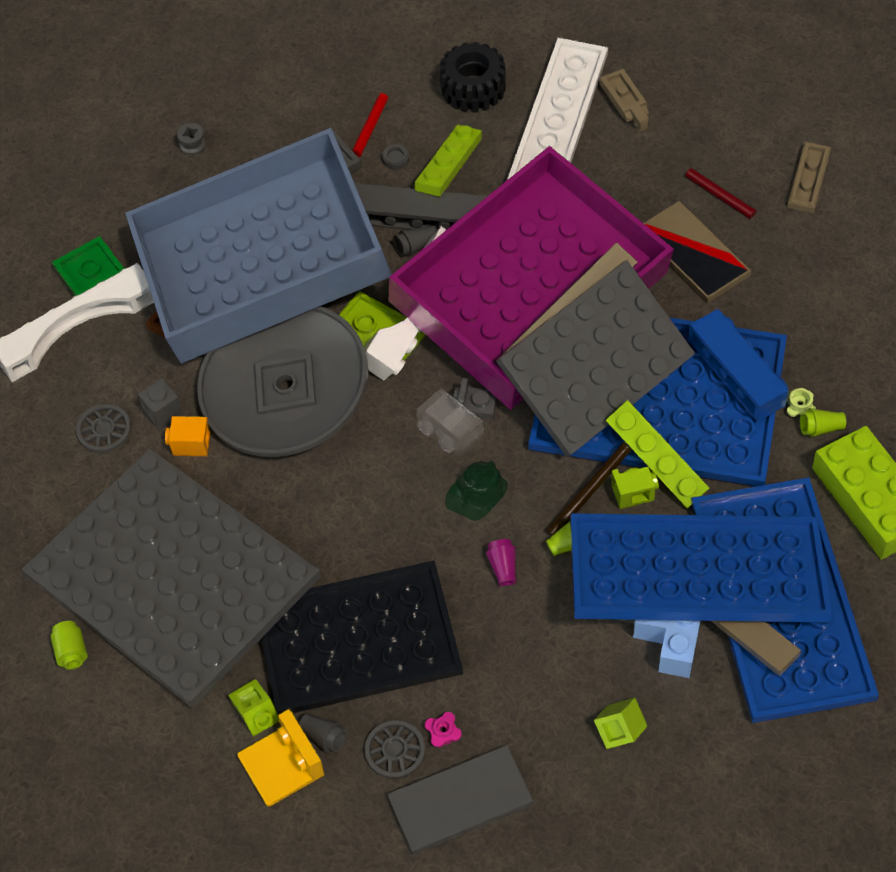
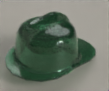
(476, 491)

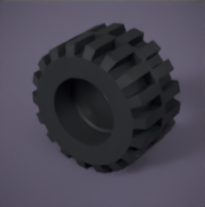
(472, 91)

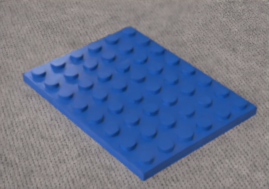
(696, 419)

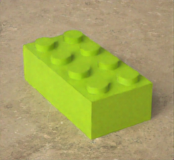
(864, 485)

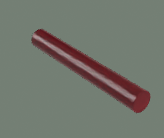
(720, 193)

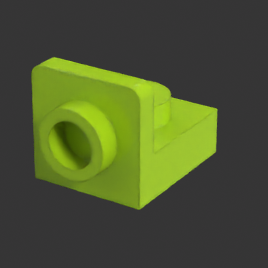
(254, 707)

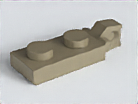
(626, 98)

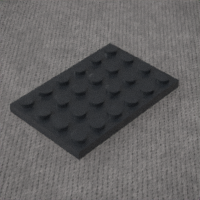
(361, 639)

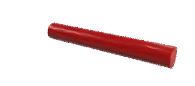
(370, 124)

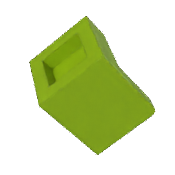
(620, 723)

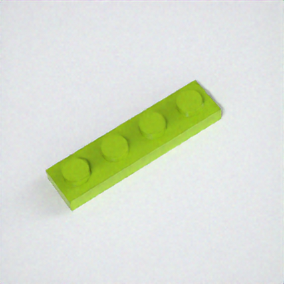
(448, 160)
(657, 453)

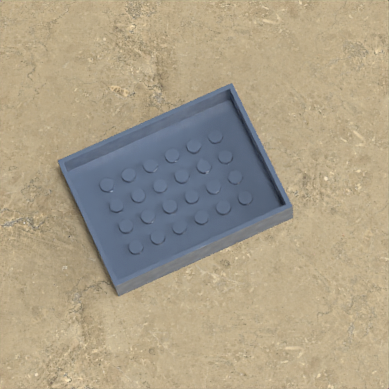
(256, 246)

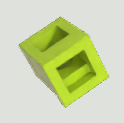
(634, 486)

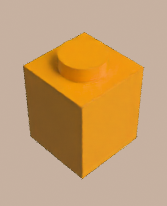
(188, 436)

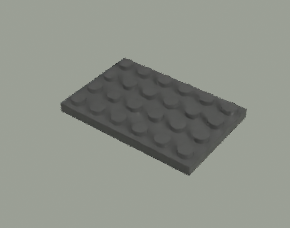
(595, 357)

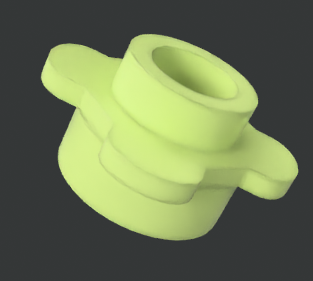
(799, 395)

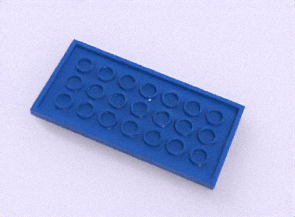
(698, 568)
(832, 658)

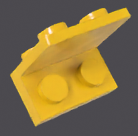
(282, 761)

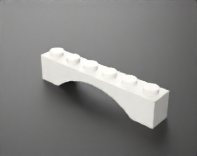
(390, 344)
(26, 346)

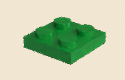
(87, 266)

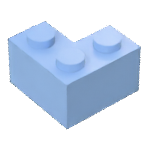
(678, 642)

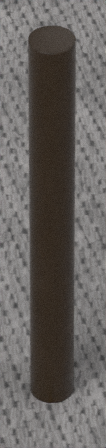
(589, 489)

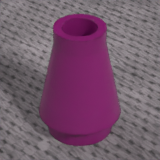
(503, 561)

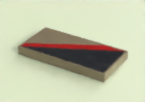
(698, 253)

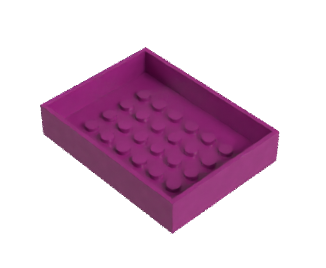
(514, 260)

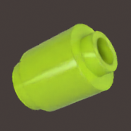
(68, 645)

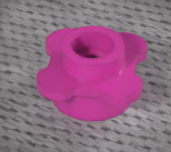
(443, 738)

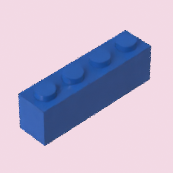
(738, 365)

